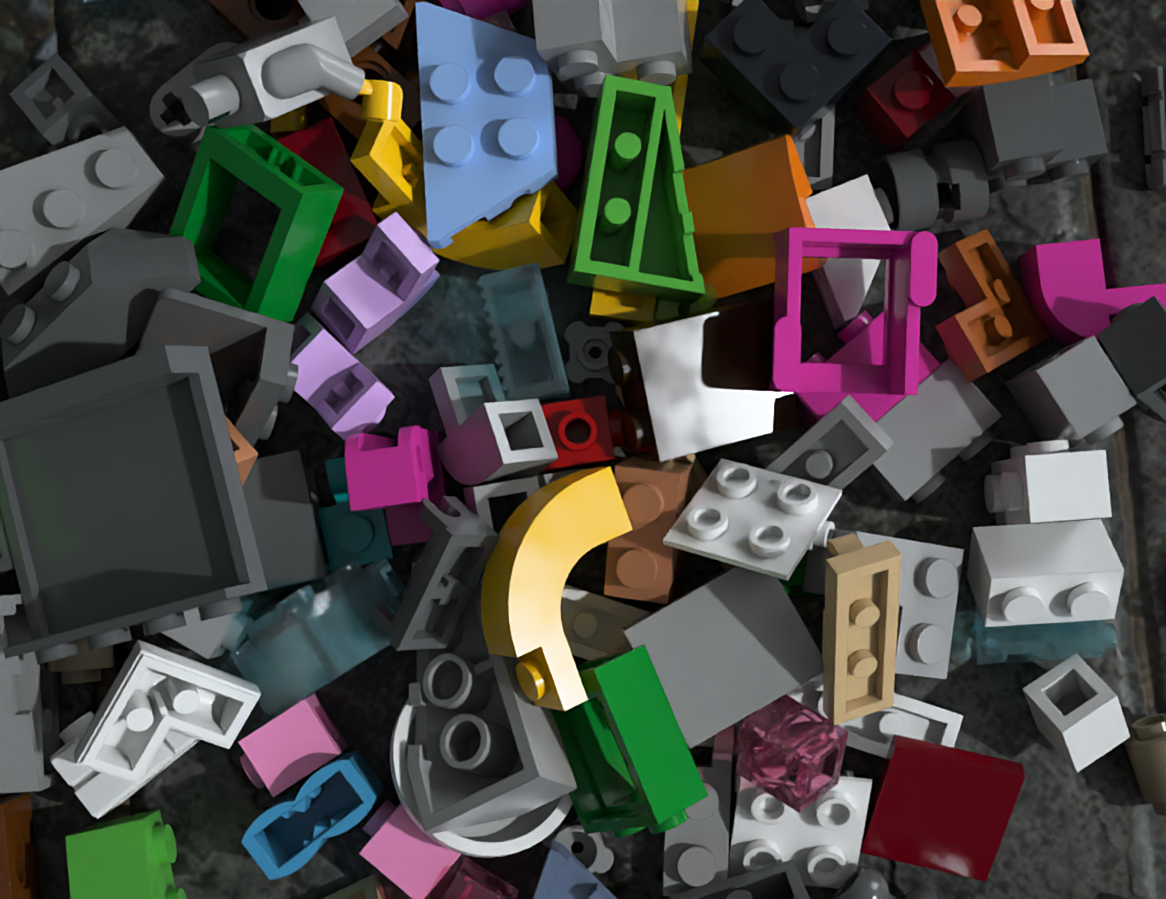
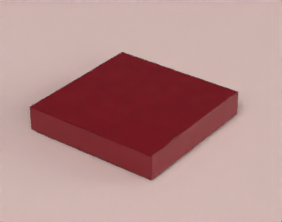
(941, 807)

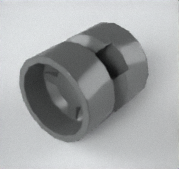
(942, 184)

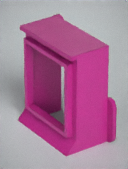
(908, 286)

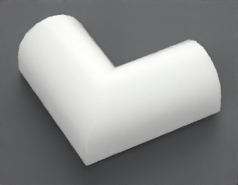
(160, 694)

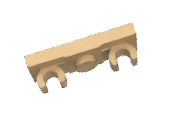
(859, 627)

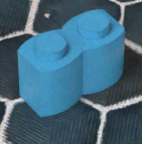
(304, 820)

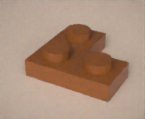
(997, 315)

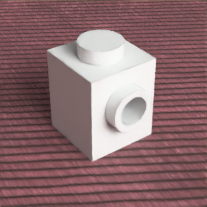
(1077, 712)

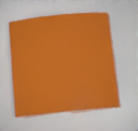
(1002, 39)
(740, 206)

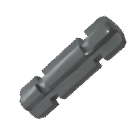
(1154, 126)

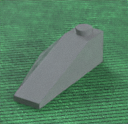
(477, 735)

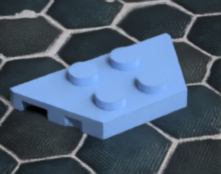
(481, 119)

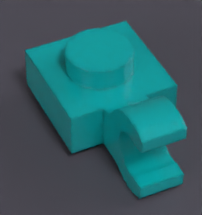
(351, 533)

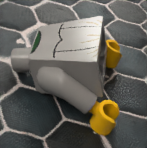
(279, 76)

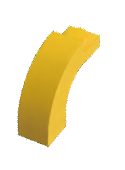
(531, 231)
(528, 576)

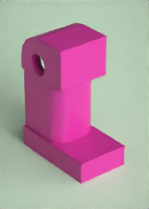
(397, 479)

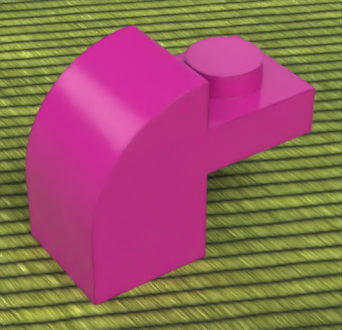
(1070, 290)

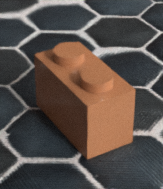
(654, 500)

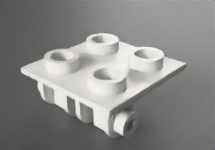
(755, 519)
(820, 838)

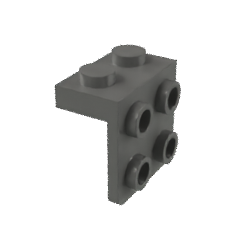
(245, 350)

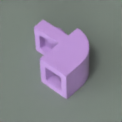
(378, 284)
(336, 381)

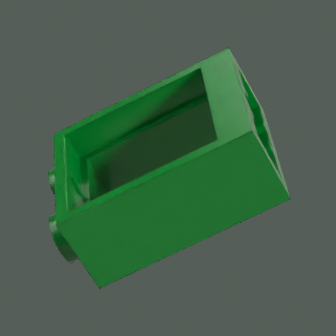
(307, 209)
(648, 740)

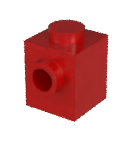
(583, 432)

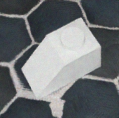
(846, 281)

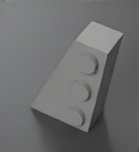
(72, 198)
(26, 708)

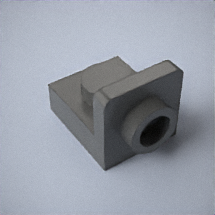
(62, 105)

